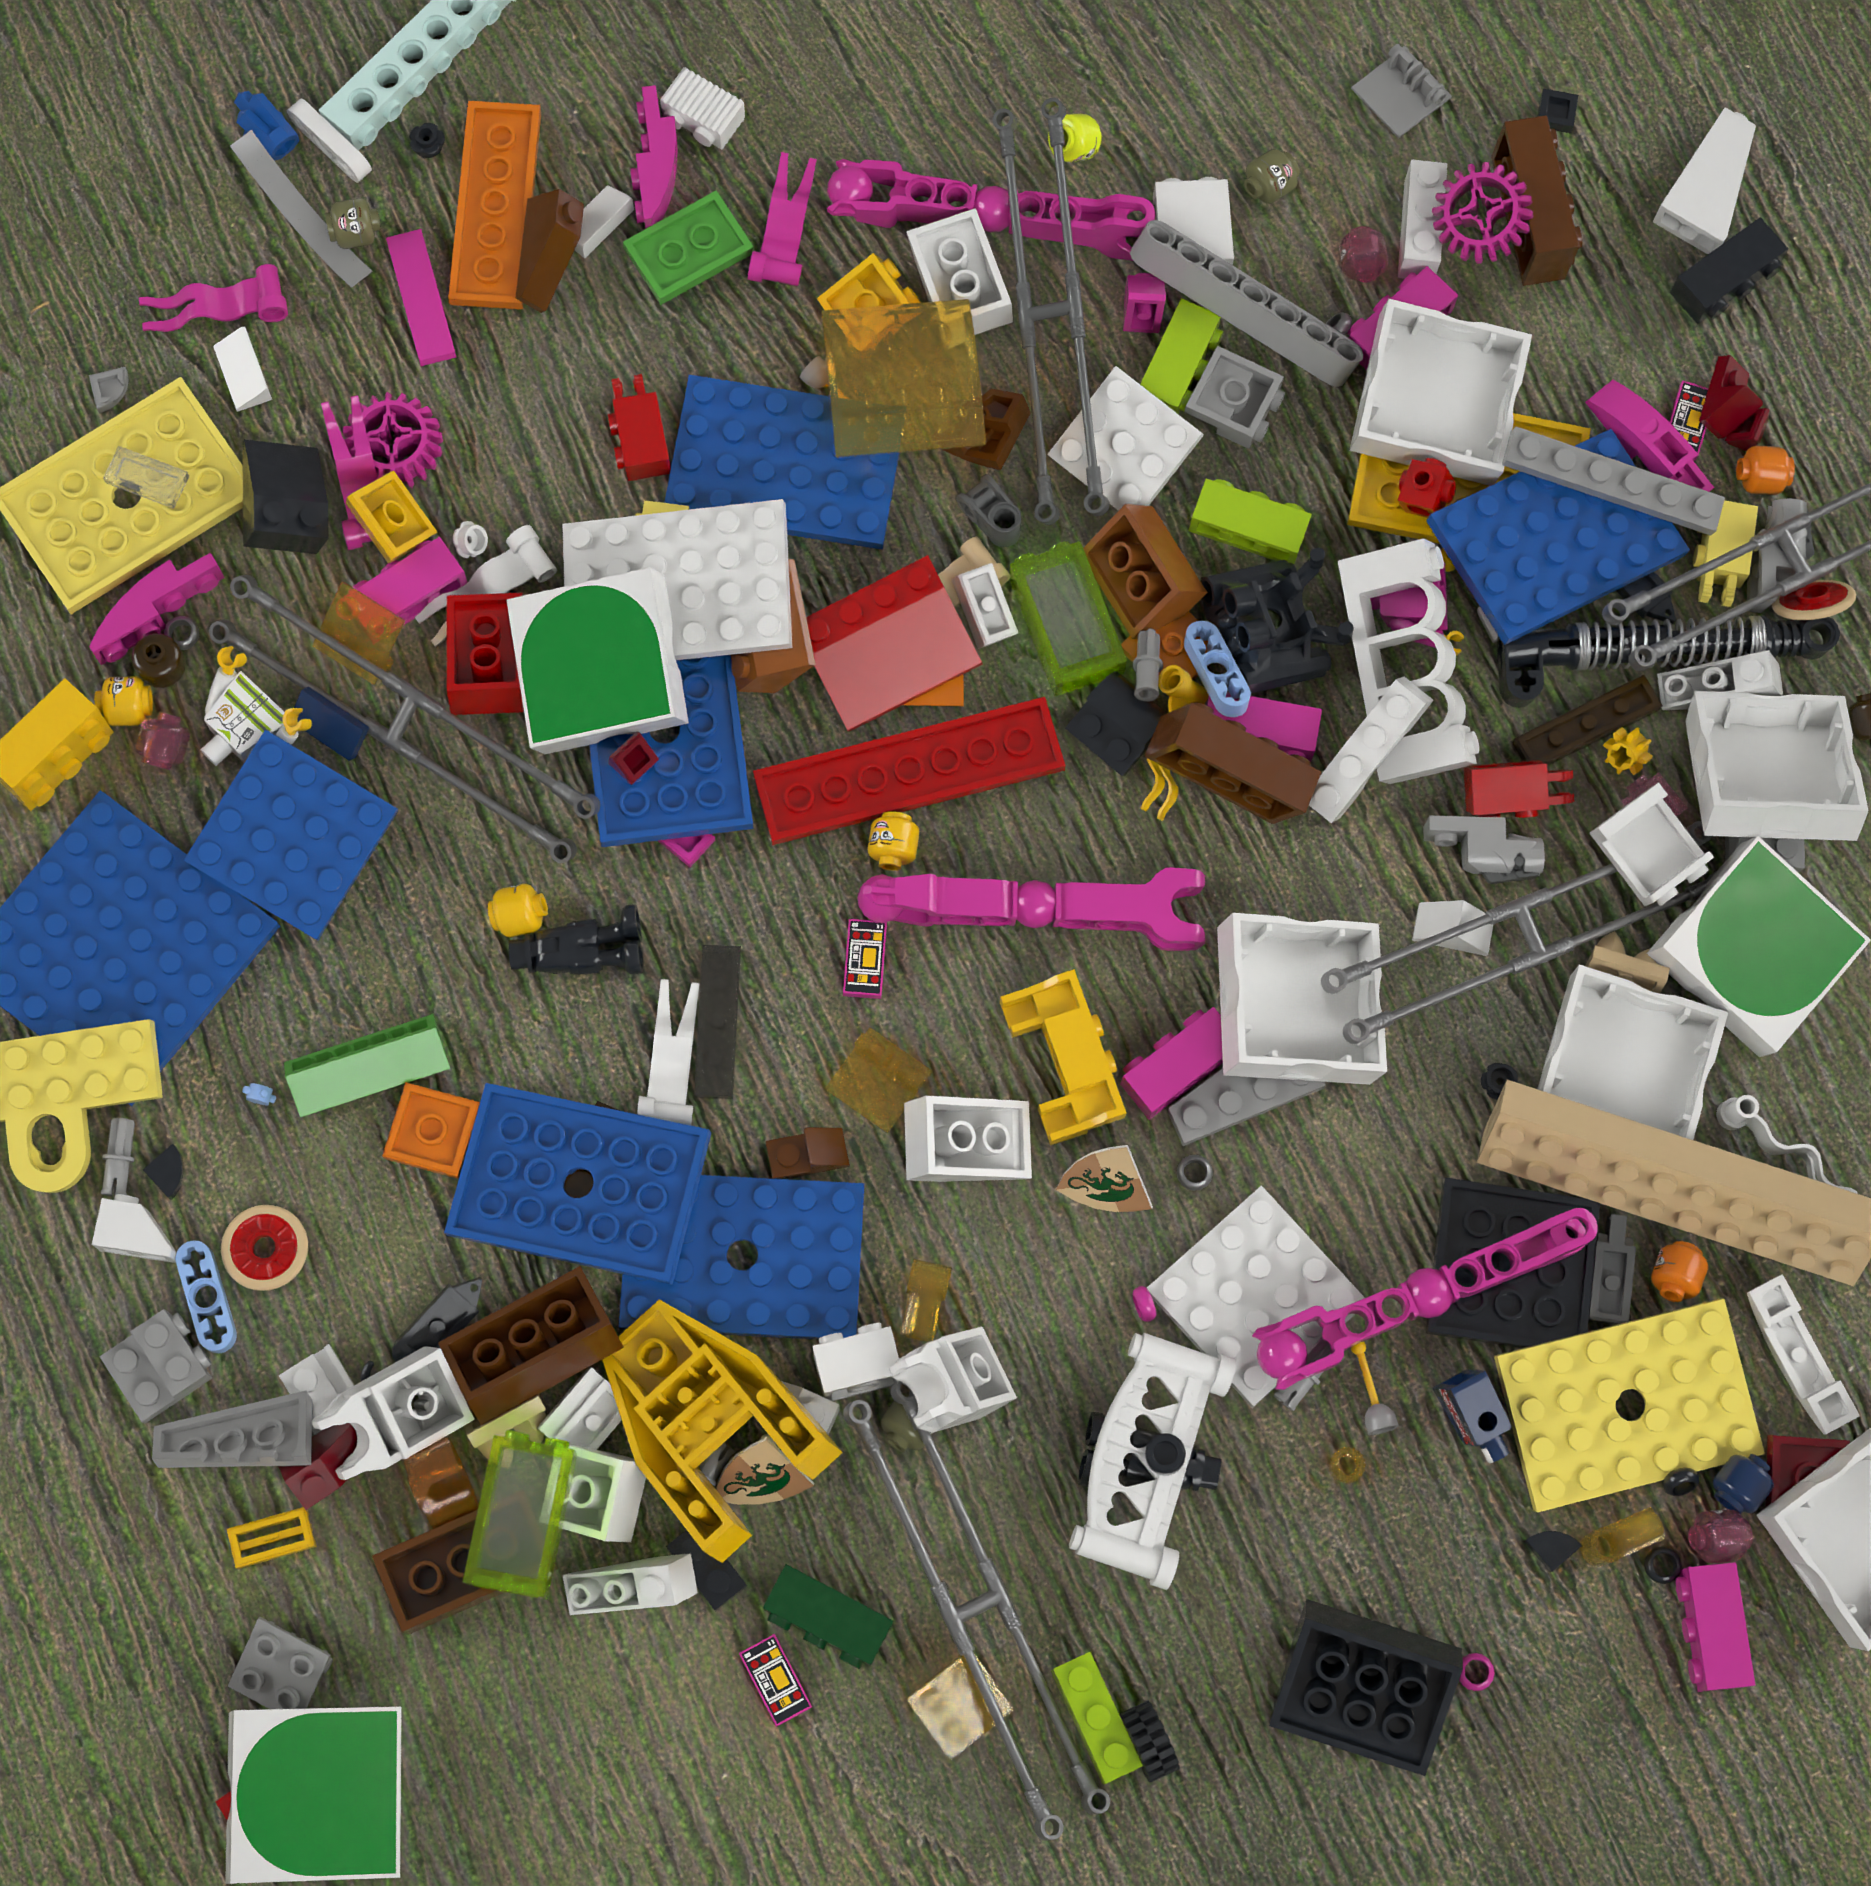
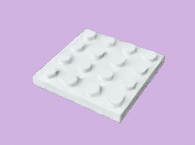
(1247, 1277)

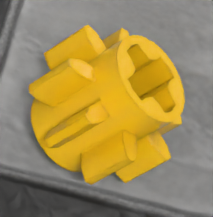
(1628, 750)

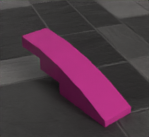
(421, 297)

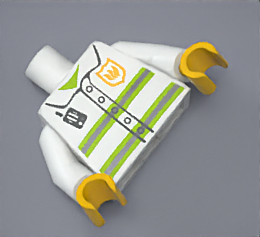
(241, 713)

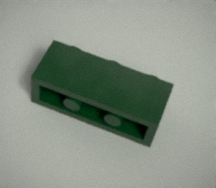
(827, 1617)

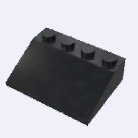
(1366, 1687)

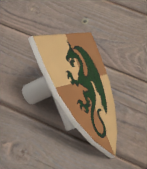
(1106, 1181)
(761, 1475)

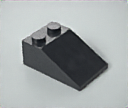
(283, 498)

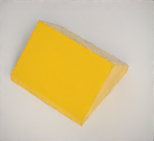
(390, 516)

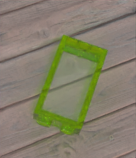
(1066, 617)
(520, 1515)

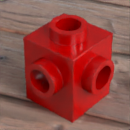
(1426, 487)

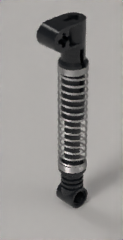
(1582, 646)

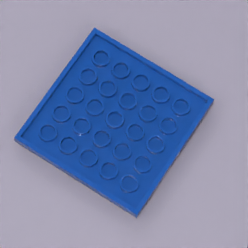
(122, 933)

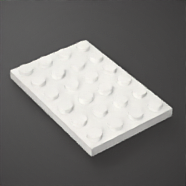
(719, 567)

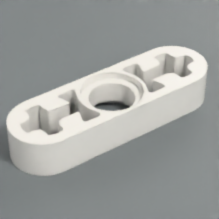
(329, 140)

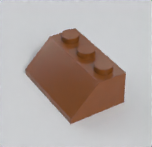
(1142, 570)
(777, 668)

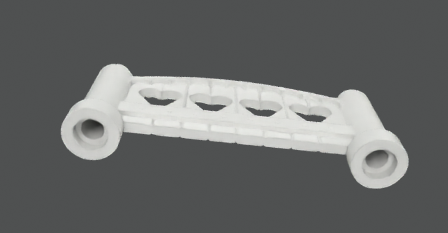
(1140, 1543)

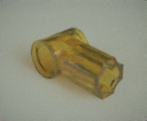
(926, 1291)
(1624, 1537)

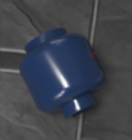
(1743, 1483)

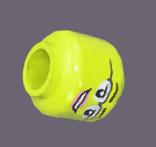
(1081, 137)

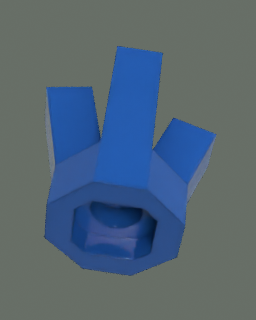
(266, 123)

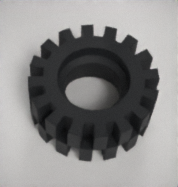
(1150, 1741)

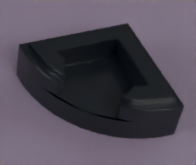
(167, 1171)
(1552, 1547)

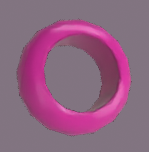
(1144, 1304)
(1489, 1670)

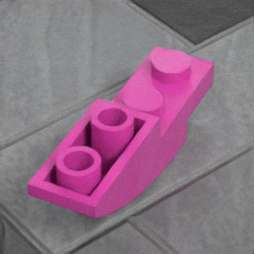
(658, 162)
(1647, 435)
(141, 607)

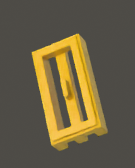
(305, 1529)

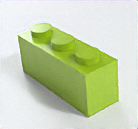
(1182, 354)
(1249, 521)
(1096, 1718)

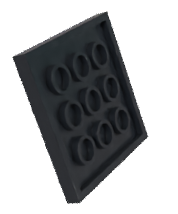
(1525, 1309)

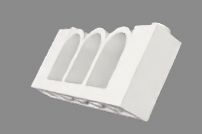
(1387, 572)

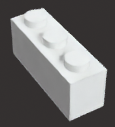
(1418, 237)

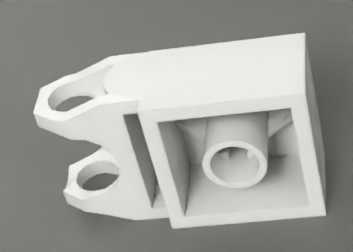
(954, 1380)
(384, 1416)

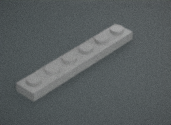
(1613, 481)

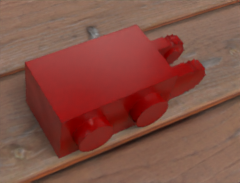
(640, 432)
(1513, 788)

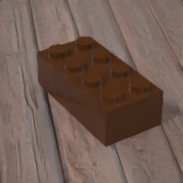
(1553, 239)
(1233, 763)
(530, 1345)
(427, 1575)

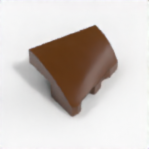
(1003, 422)

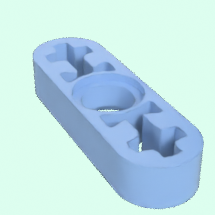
(1217, 683)
(188, 1272)

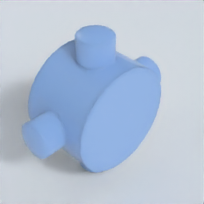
(259, 1094)

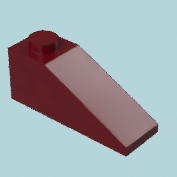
(320, 1479)

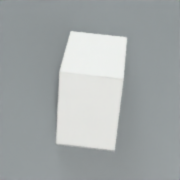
(1443, 915)

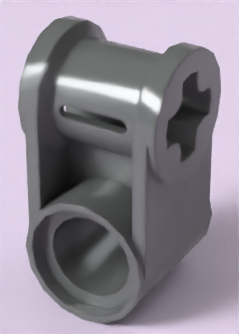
(989, 505)

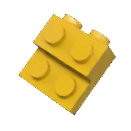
(868, 285)

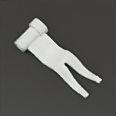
(500, 574)
(670, 1062)
(1743, 1111)

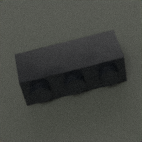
(1729, 271)

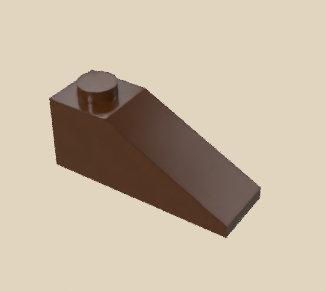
(548, 243)

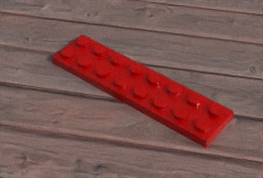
(908, 770)

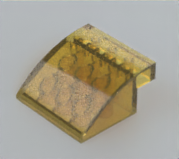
(903, 378)

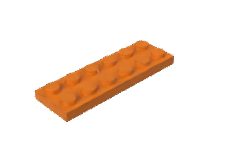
(492, 202)

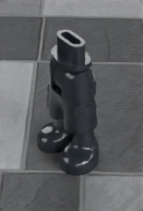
(577, 944)
(1200, 1472)

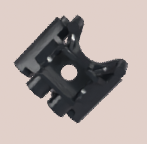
(1270, 656)

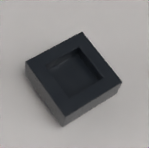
(1559, 108)

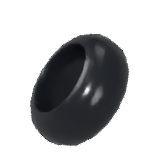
(1681, 1481)
(1648, 1564)

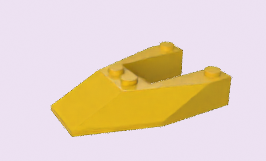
(684, 1397)

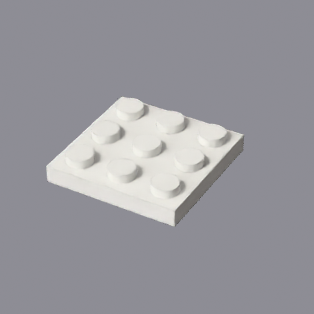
(1135, 441)

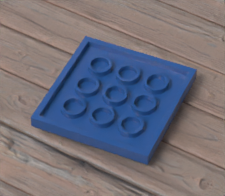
(291, 835)

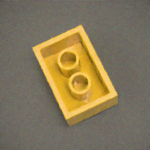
(51, 744)

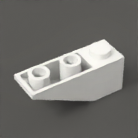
(1749, 673)
(631, 1585)

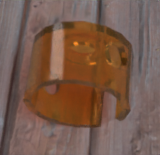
(440, 1483)

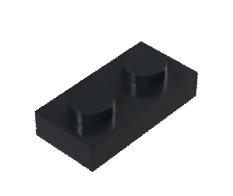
(714, 1579)

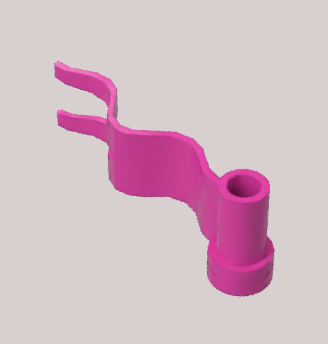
(783, 230)
(223, 304)
(352, 471)

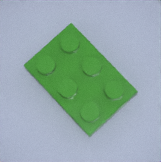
(688, 247)

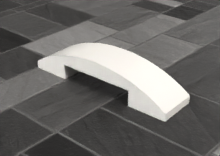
(1799, 1357)

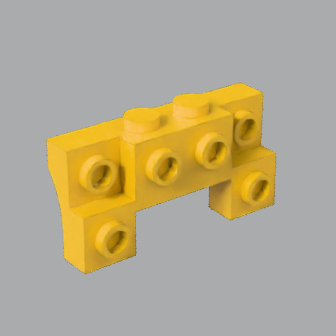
(1077, 1053)

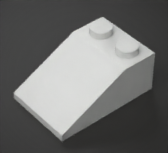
(960, 265)
(967, 1139)

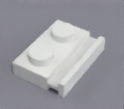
(321, 1377)
(584, 1413)

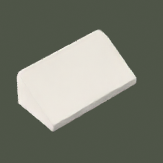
(602, 217)
(242, 370)
(984, 605)

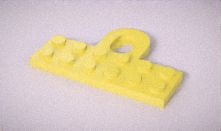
(63, 1079)

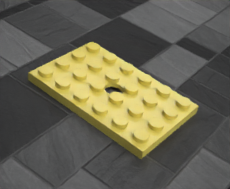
(69, 512)
(1567, 1394)

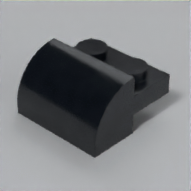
(1116, 723)

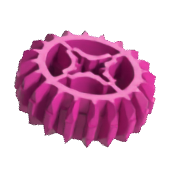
(1499, 208)
(422, 442)

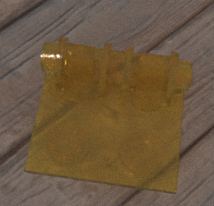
(361, 627)
(878, 1079)
(955, 1708)

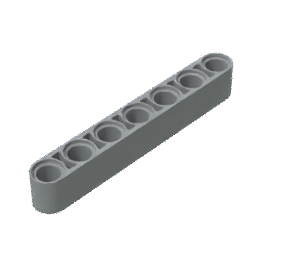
(1246, 303)

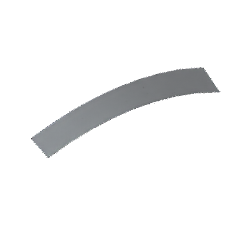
(297, 209)

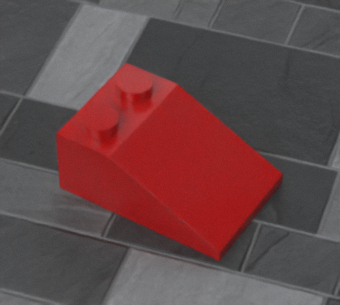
(481, 655)

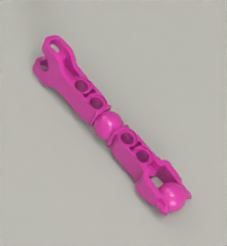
(1094, 223)
(1070, 905)
(1423, 1294)

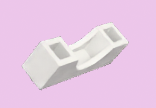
(1367, 748)

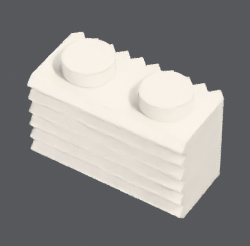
(702, 109)

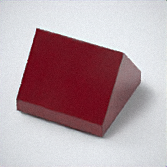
(1750, 431)
(633, 758)

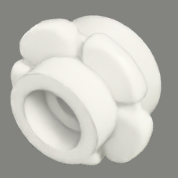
(476, 541)

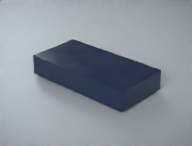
(331, 723)

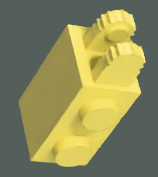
(1734, 529)

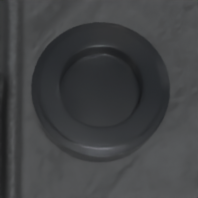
(1165, 1454)

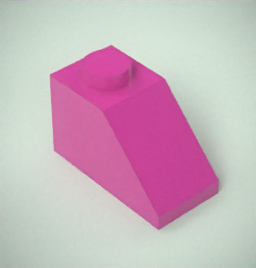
(1143, 303)

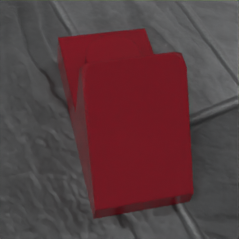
(1728, 398)

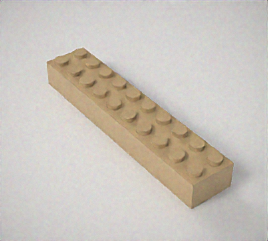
(1679, 1182)

